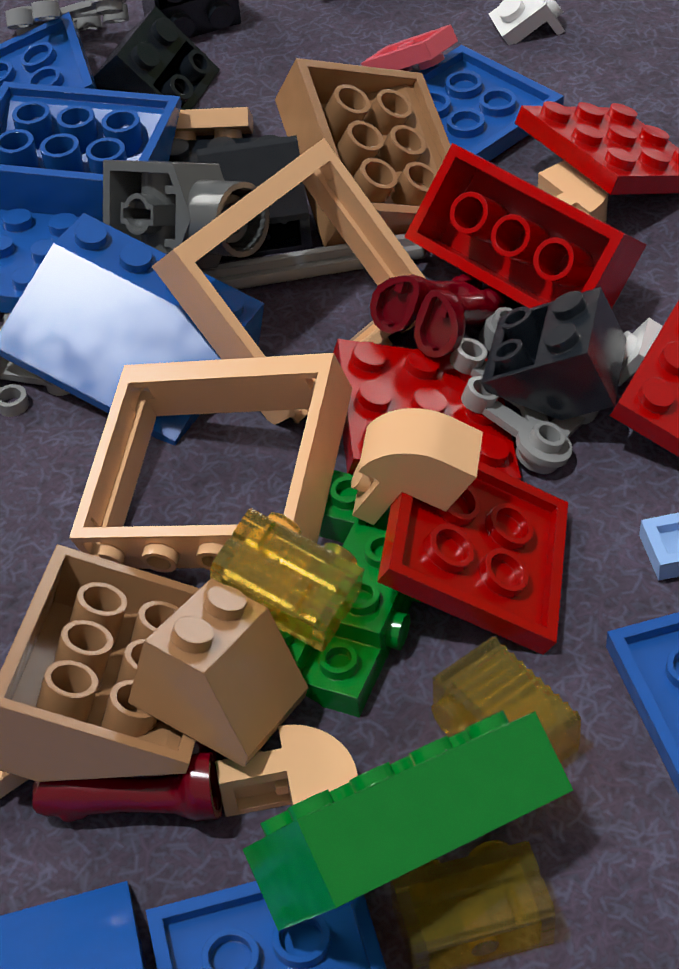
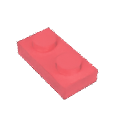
(421, 49)

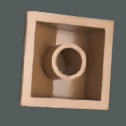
(219, 673)

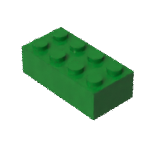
(403, 816)

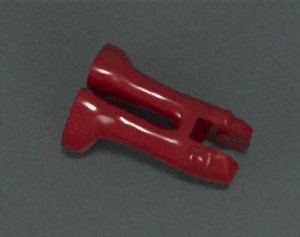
(438, 307)
(187, 795)

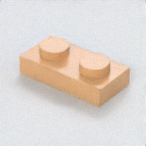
(214, 121)

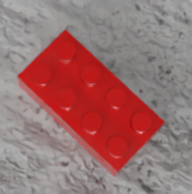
(518, 234)

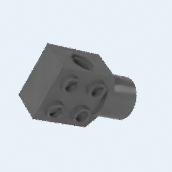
(174, 200)

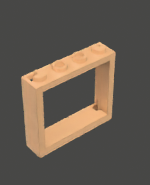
(346, 209)
(207, 389)

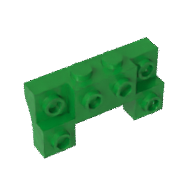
(377, 621)

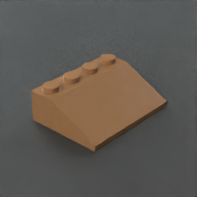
(376, 125)
(75, 670)

